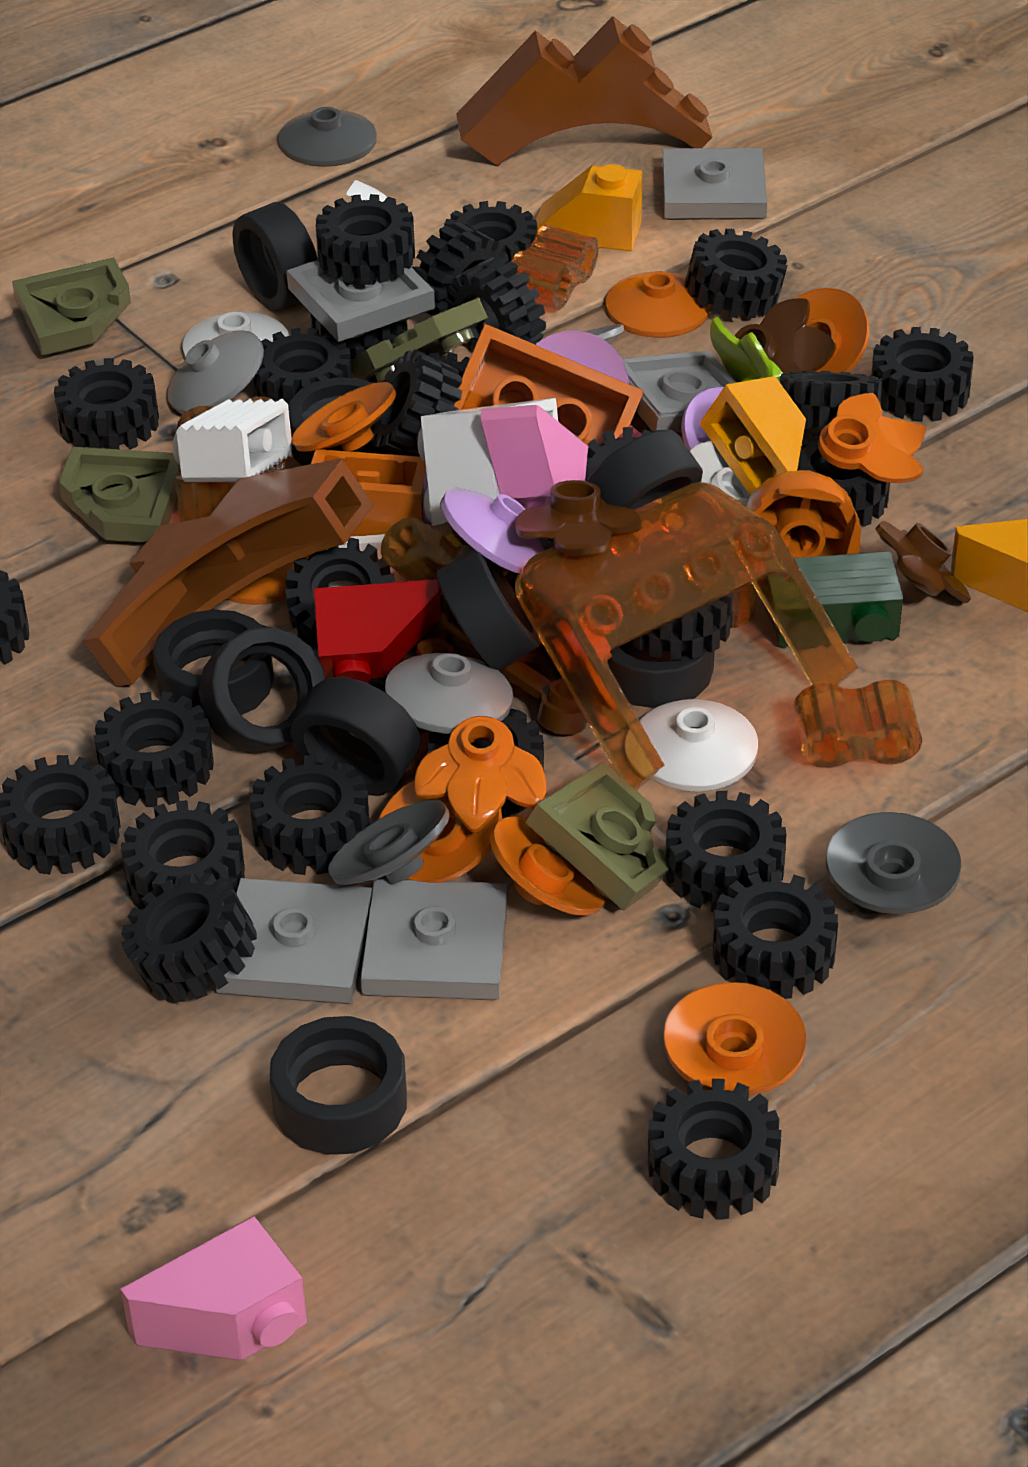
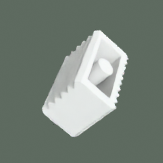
(233, 441)

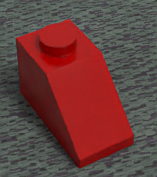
(372, 626)

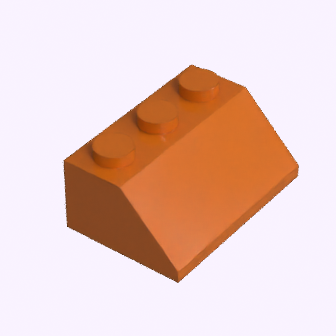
(514, 371)

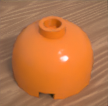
(809, 513)

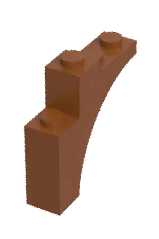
(552, 90)
(207, 559)

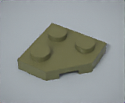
(72, 304)
(434, 335)
(120, 491)
(604, 834)

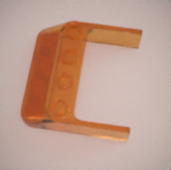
(684, 557)

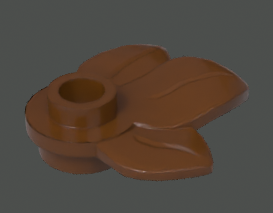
(789, 339)
(577, 519)
(923, 559)

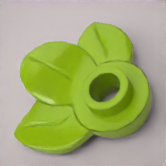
(744, 357)

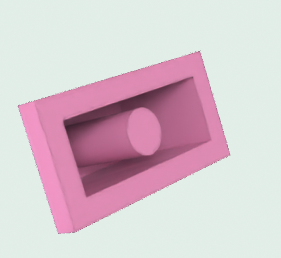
(531, 452)
(219, 1297)

